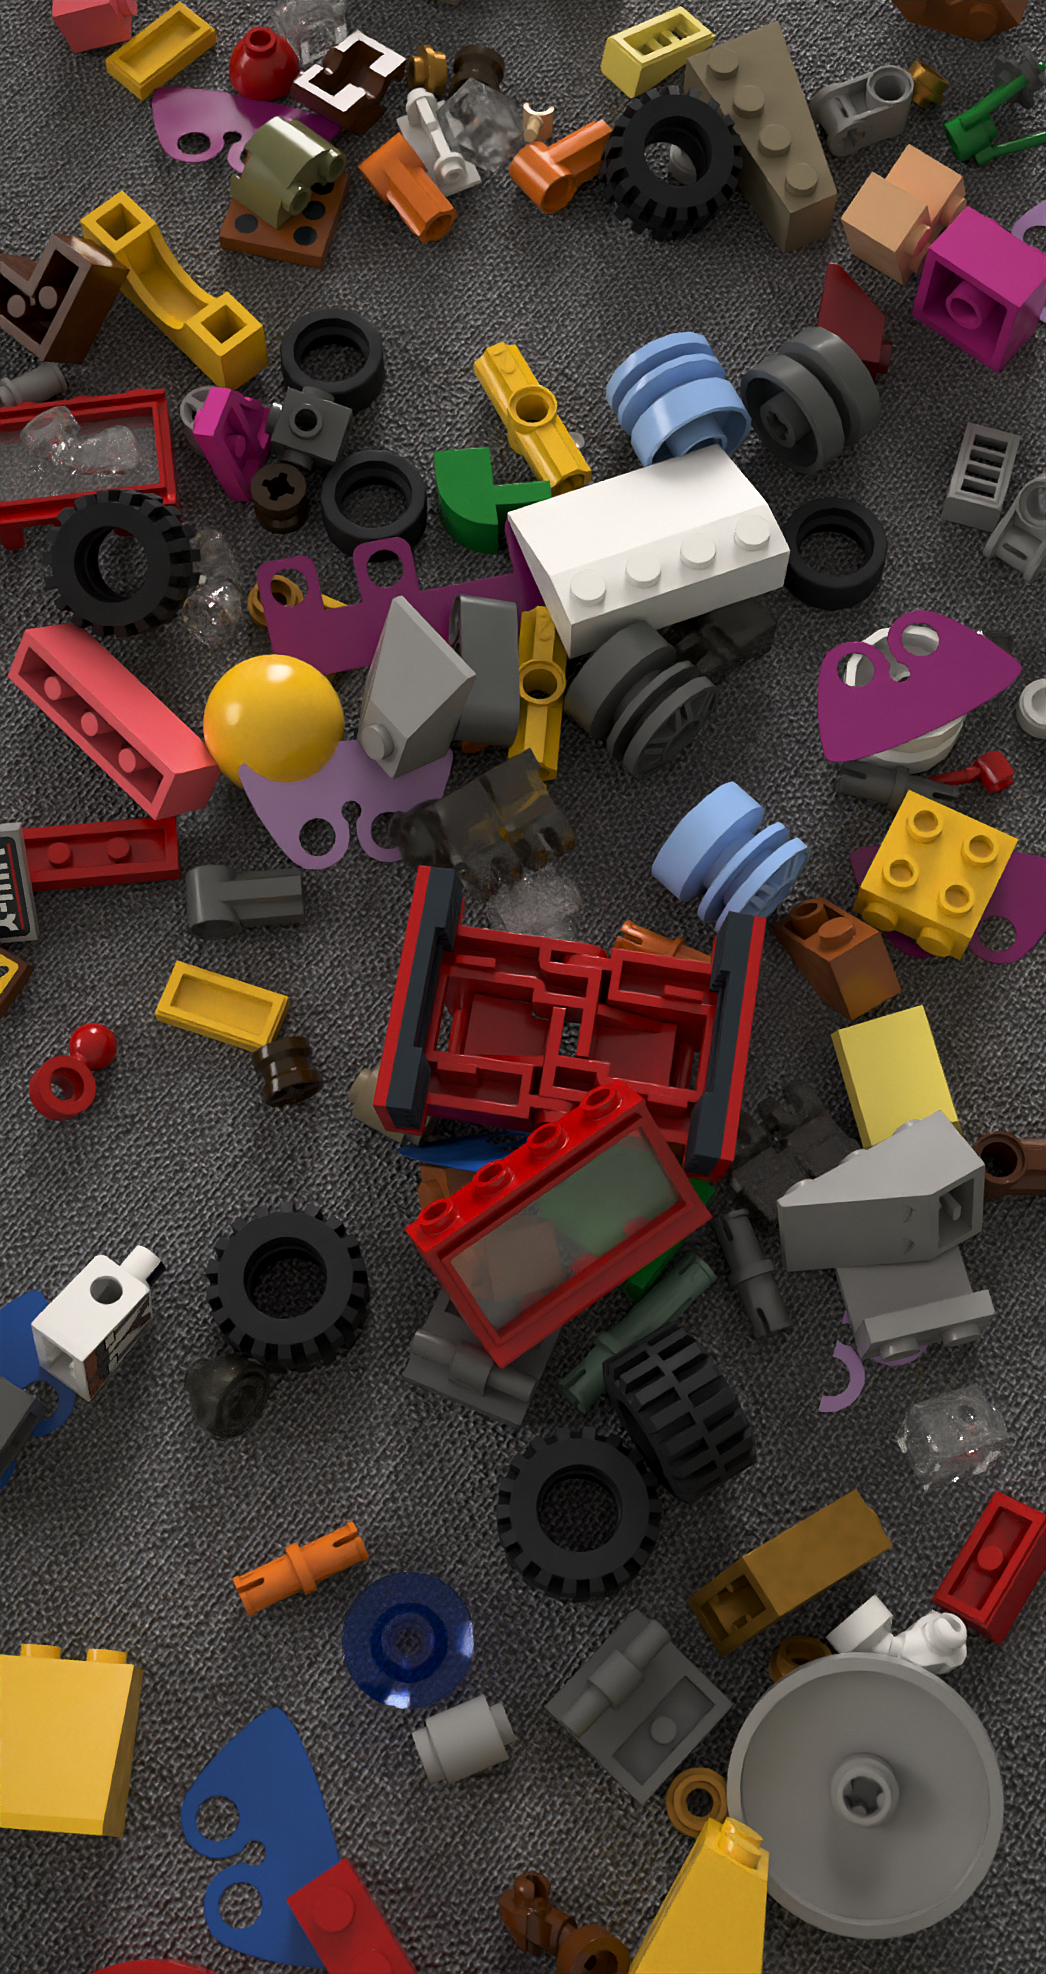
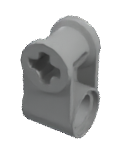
(866, 109)
(1022, 533)

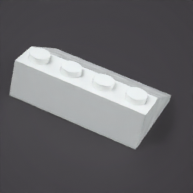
(650, 547)

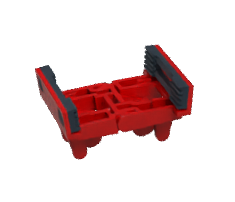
(635, 1012)

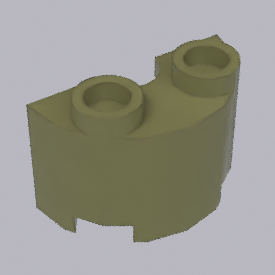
(283, 168)

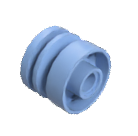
(676, 399)
(720, 853)

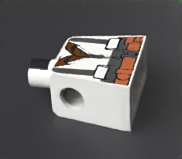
(97, 1320)

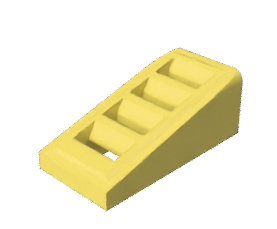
(650, 52)

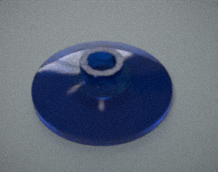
(401, 1604)

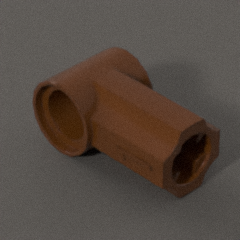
(1022, 1162)

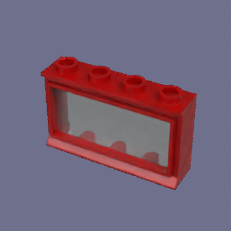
(38, 489)
(558, 1222)

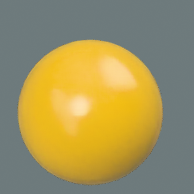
(274, 718)

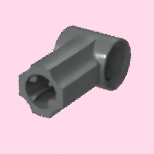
(225, 900)

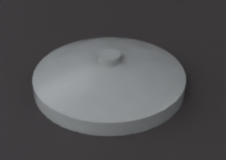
(868, 1794)

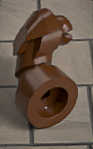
(542, 1925)

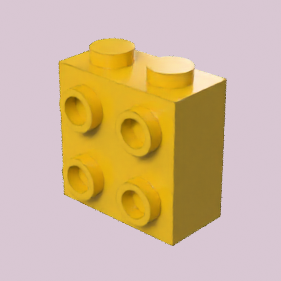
(933, 876)

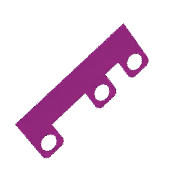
(349, 634)

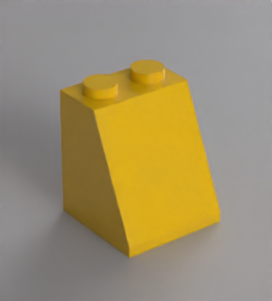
(67, 1740)
(713, 1908)

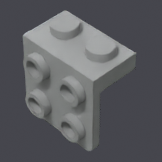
(912, 1305)

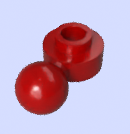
(90, 1049)

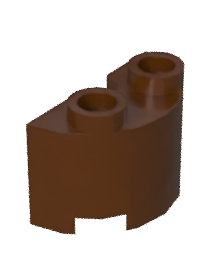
(350, 82)

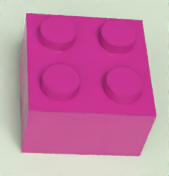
(982, 289)

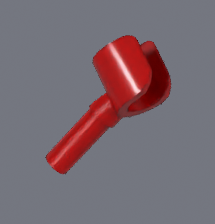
(990, 768)

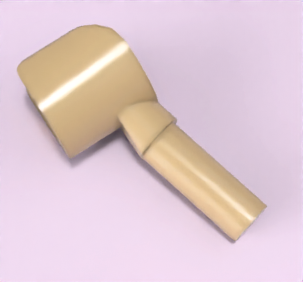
(537, 125)

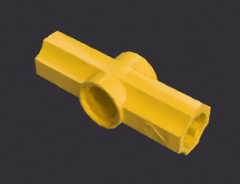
(521, 398)
(543, 669)

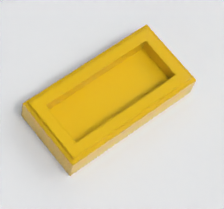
(161, 51)
(221, 1007)

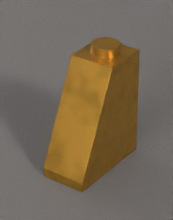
(788, 1572)

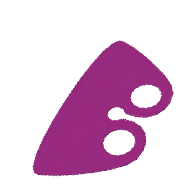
(214, 114)
(940, 688)
(1017, 898)

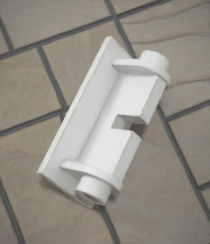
(425, 136)

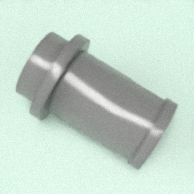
(33, 386)

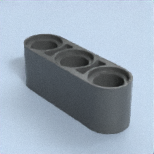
(487, 640)

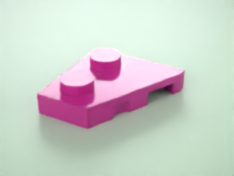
(233, 439)

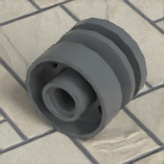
(640, 699)

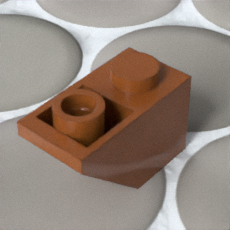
(838, 956)

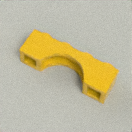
(207, 329)

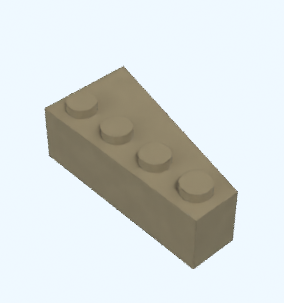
(780, 150)

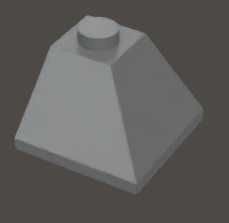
(411, 694)

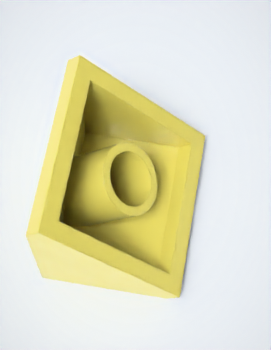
(892, 1073)

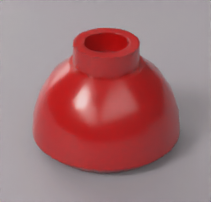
(263, 65)

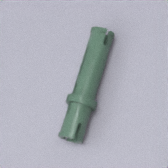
(660, 1305)

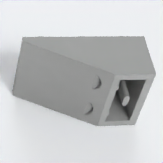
(886, 1202)

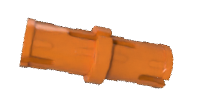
(300, 1568)

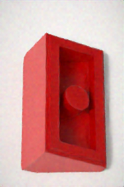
(996, 1568)

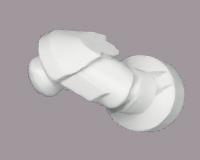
(931, 1642)

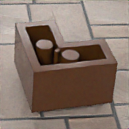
(61, 299)

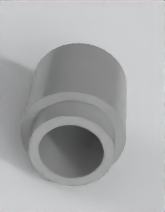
(463, 1740)

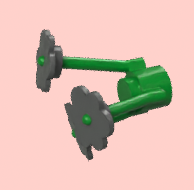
(972, 130)

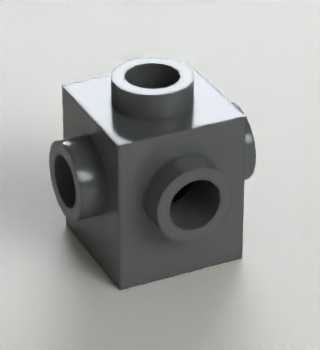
(314, 410)

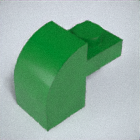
(470, 503)

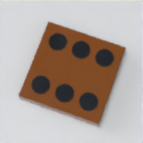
(300, 239)

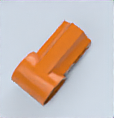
(555, 172)
(402, 181)

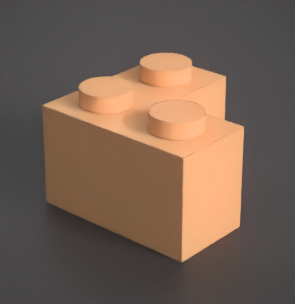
(903, 214)

